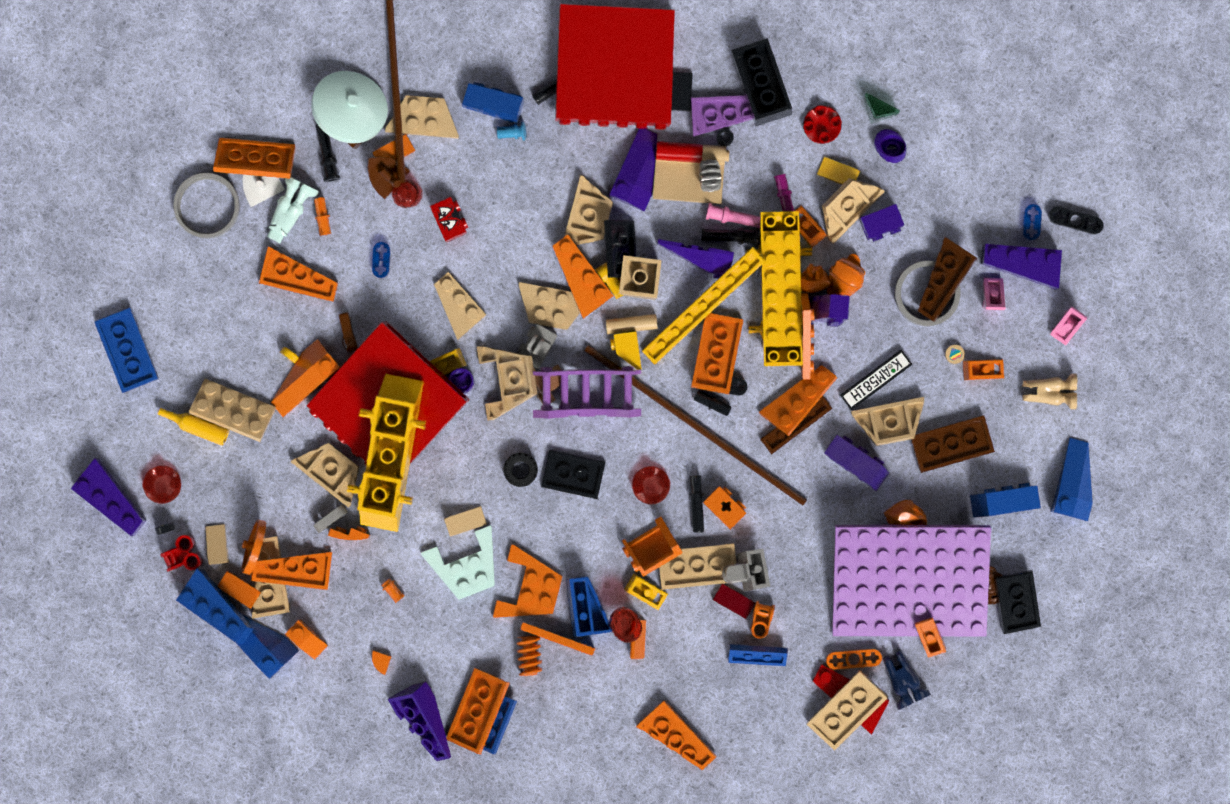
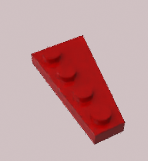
(832, 682)

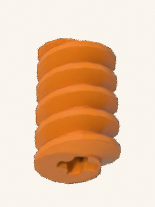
(529, 655)

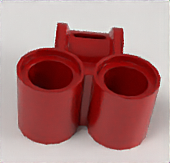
(179, 556)

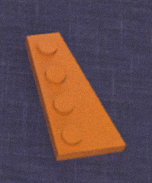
(290, 275)

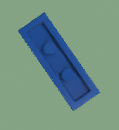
(757, 655)
(500, 725)

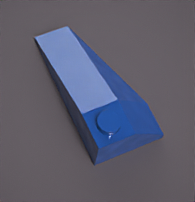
(1074, 486)
(267, 648)

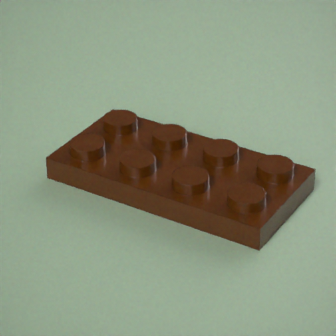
(952, 444)

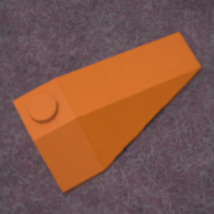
(307, 375)

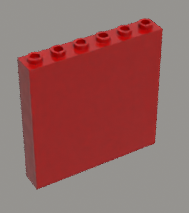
(614, 66)
(360, 382)

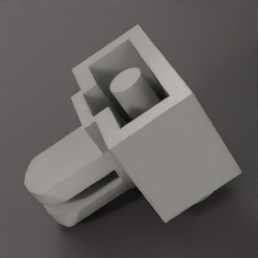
(538, 344)
(749, 570)

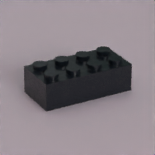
(761, 82)

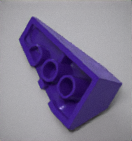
(636, 175)
(711, 260)

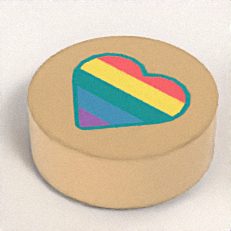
(954, 354)

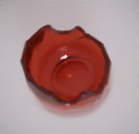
(407, 194)

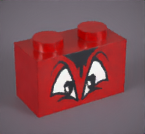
(448, 219)

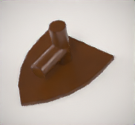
(383, 174)

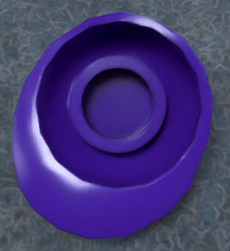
(887, 138)

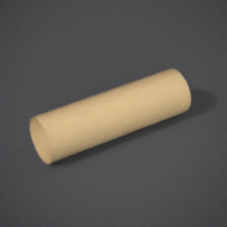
(631, 324)

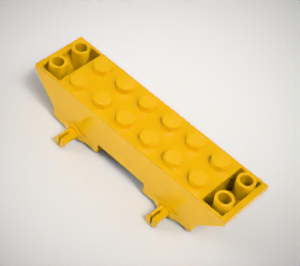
(781, 289)
(390, 452)

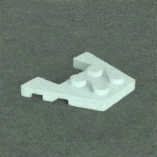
(468, 573)

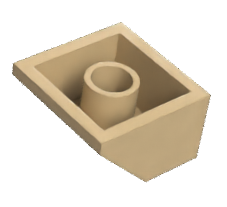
(640, 277)

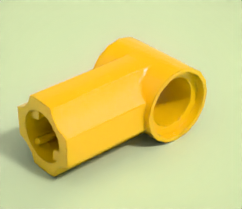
(612, 283)

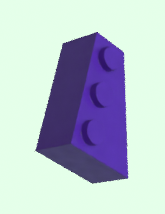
(857, 461)

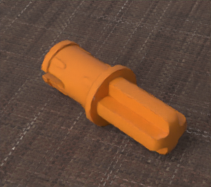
(322, 217)

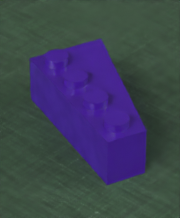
(1029, 263)
(830, 309)
(104, 494)

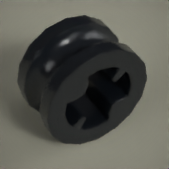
(727, 132)

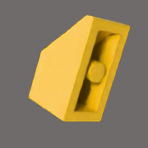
(627, 348)

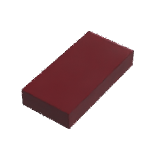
(734, 601)

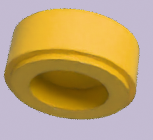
(289, 354)

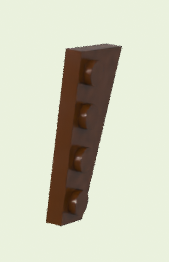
(949, 271)

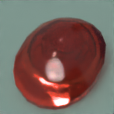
(625, 624)

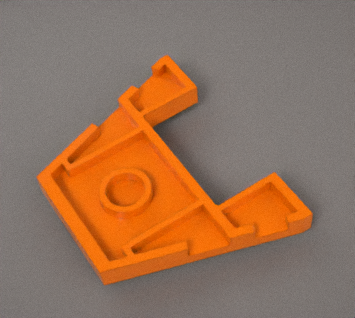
(537, 591)

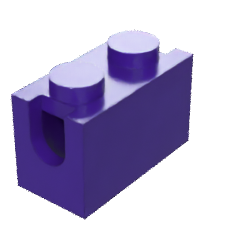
(882, 222)

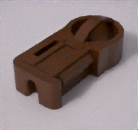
(348, 333)

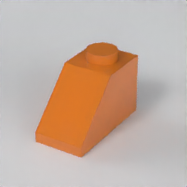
(306, 639)

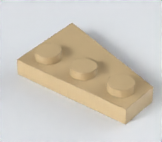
(458, 305)

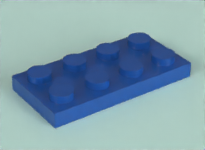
(126, 350)

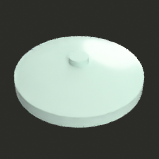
(349, 107)

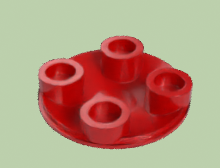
(822, 124)

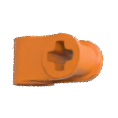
(761, 618)

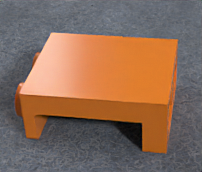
(652, 548)

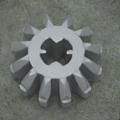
(710, 175)

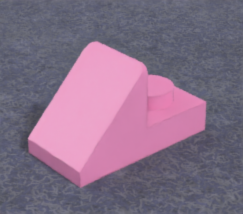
(993, 294)
(1068, 325)

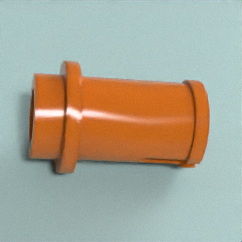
(392, 590)

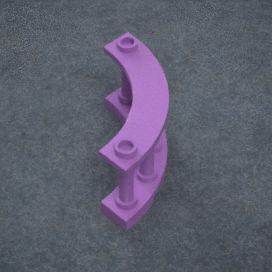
(586, 408)

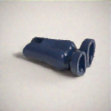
(904, 678)

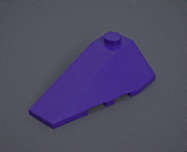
(421, 710)

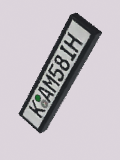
(876, 379)

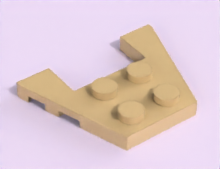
(514, 376)

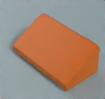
(637, 648)

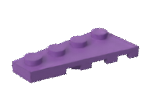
(718, 112)

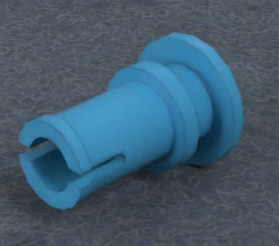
(512, 131)

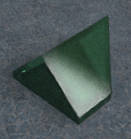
(878, 110)

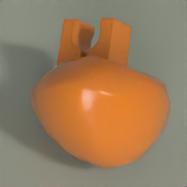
(814, 279)

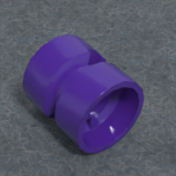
(462, 379)

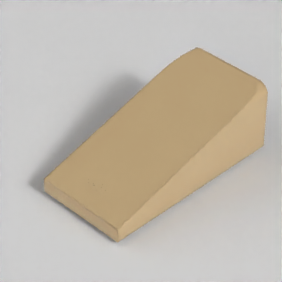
(465, 521)
(216, 544)

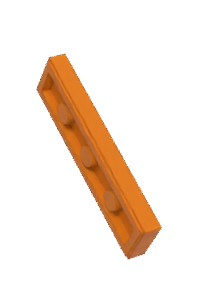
(557, 638)

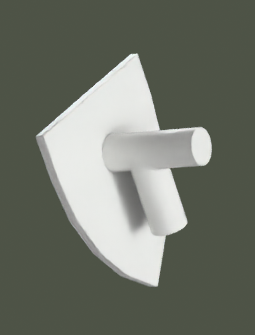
(260, 188)

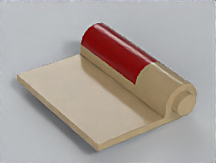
(678, 171)

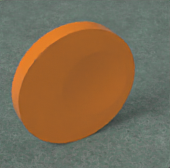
(253, 546)

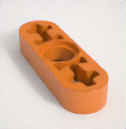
(867, 653)

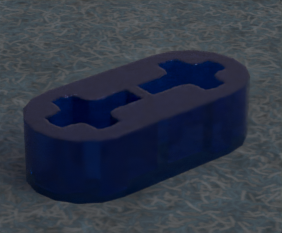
(1036, 223)
(376, 260)

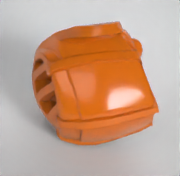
(846, 276)
(905, 513)

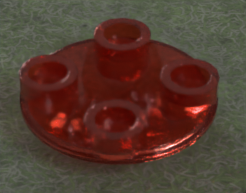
(162, 484)
(651, 485)

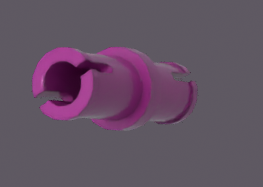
(784, 193)

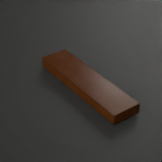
(776, 438)

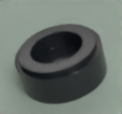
(164, 528)

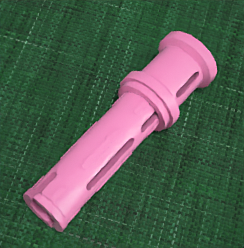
(725, 215)

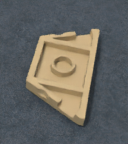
(425, 117)
(847, 206)
(588, 214)
(549, 306)
(890, 421)
(330, 470)

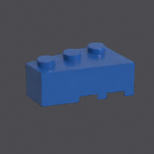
(493, 102)
(1005, 501)
(585, 609)

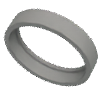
(177, 204)
(897, 294)

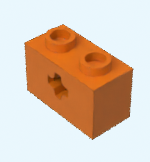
(731, 517)

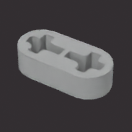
(330, 518)

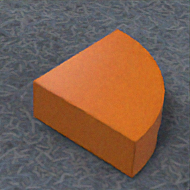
(381, 661)

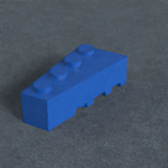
(215, 608)

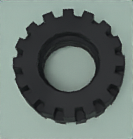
(511, 478)

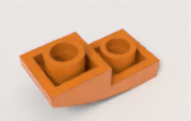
(355, 534)

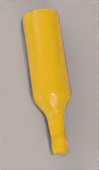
(197, 426)

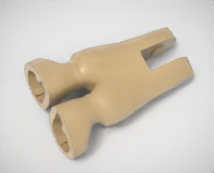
(1049, 391)

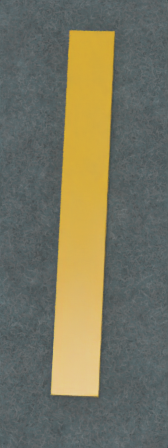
(704, 305)

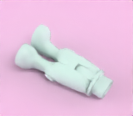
(287, 212)

